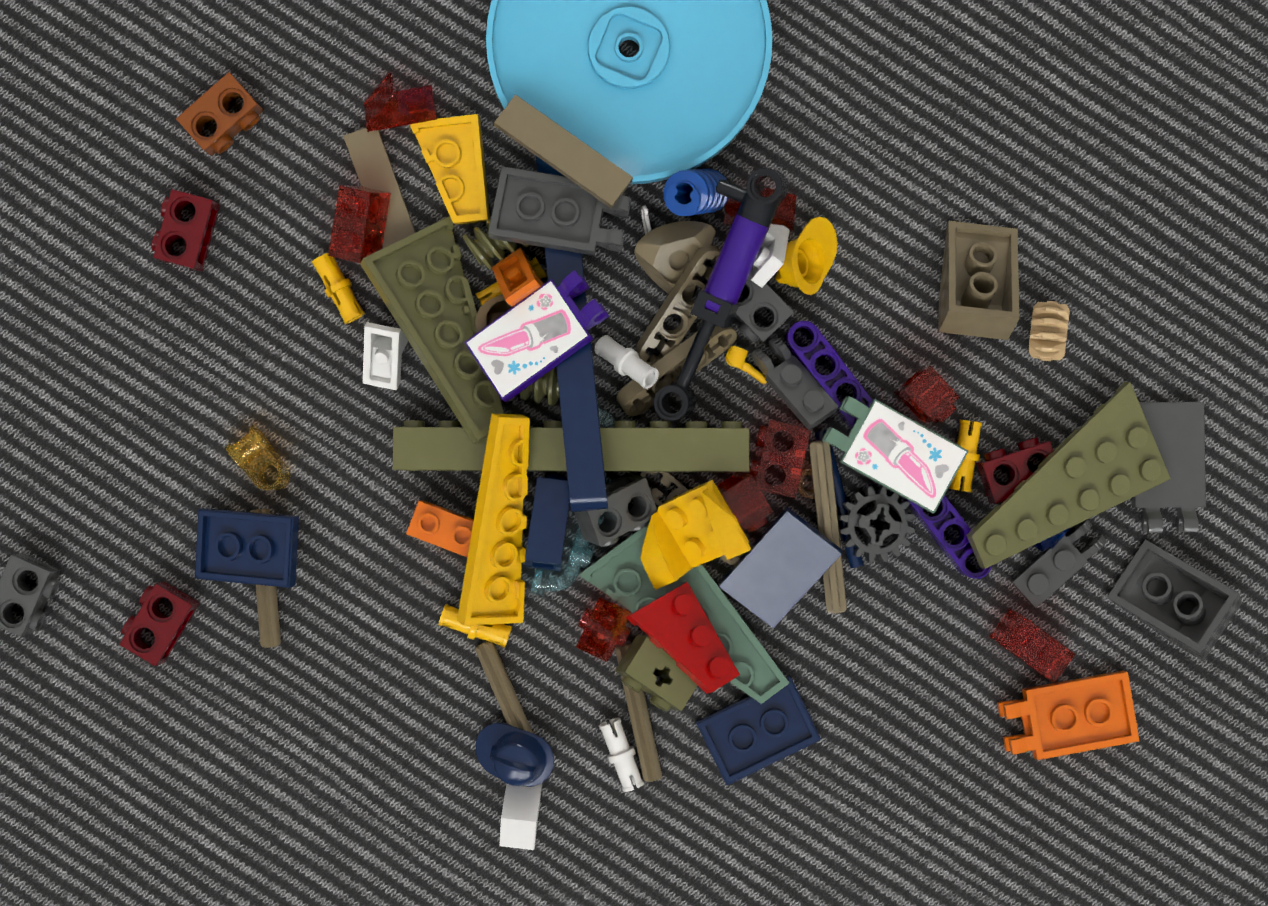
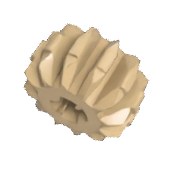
(1049, 330)

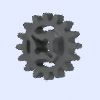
(874, 537)

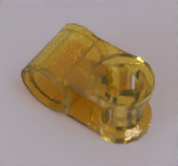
(254, 455)

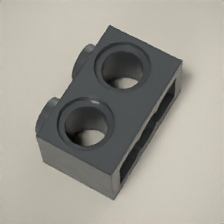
(761, 299)
(617, 517)
(16, 590)

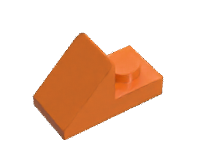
(516, 277)

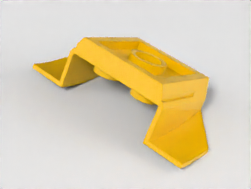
(690, 533)

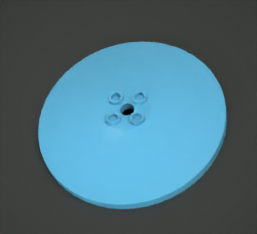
(649, 112)

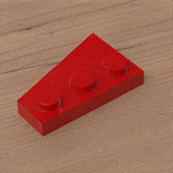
(685, 633)

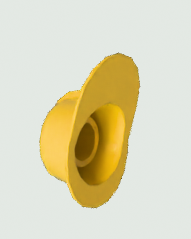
(809, 256)

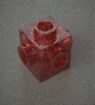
(603, 629)

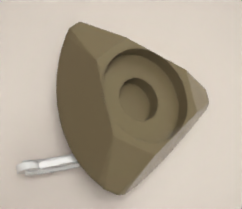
(669, 249)

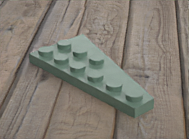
(626, 581)

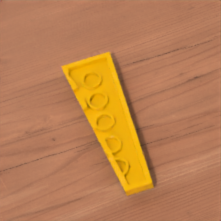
(495, 557)

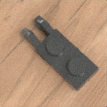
(795, 385)
(1056, 565)

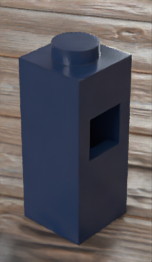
(548, 523)

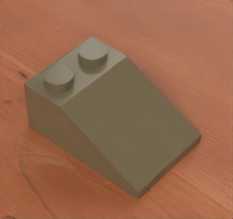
(979, 281)

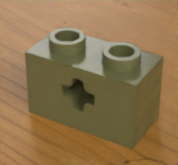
(638, 669)

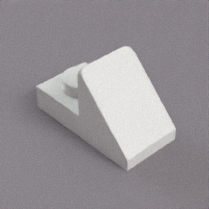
(771, 254)
(383, 355)

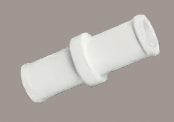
(626, 361)
(621, 754)

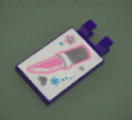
(535, 335)

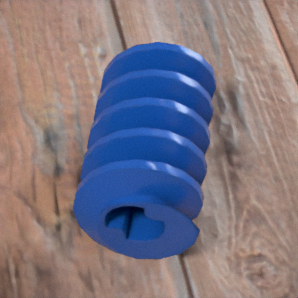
(694, 192)

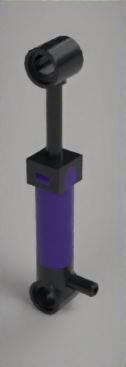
(719, 299)

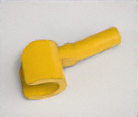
(736, 358)

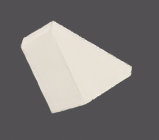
(520, 816)

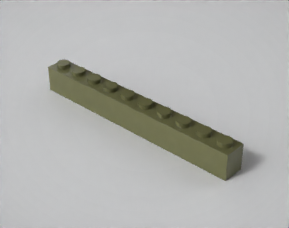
(623, 448)

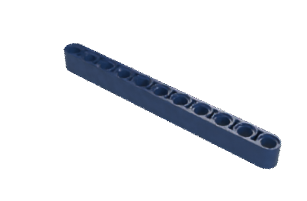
(578, 397)

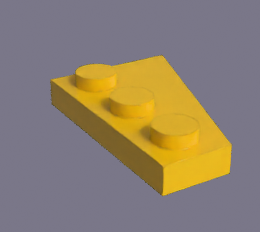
(457, 162)

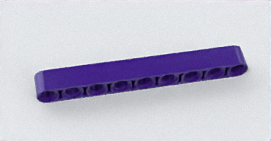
(840, 375)

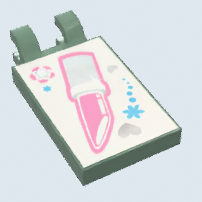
(897, 452)

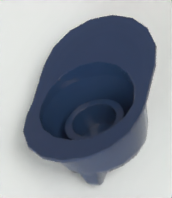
(514, 755)

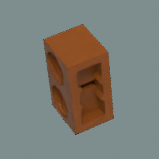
(214, 107)

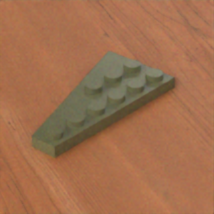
(436, 311)
(1085, 475)

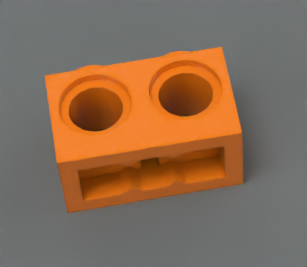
(441, 527)

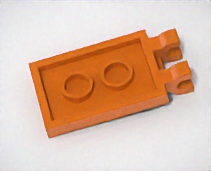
(1073, 716)

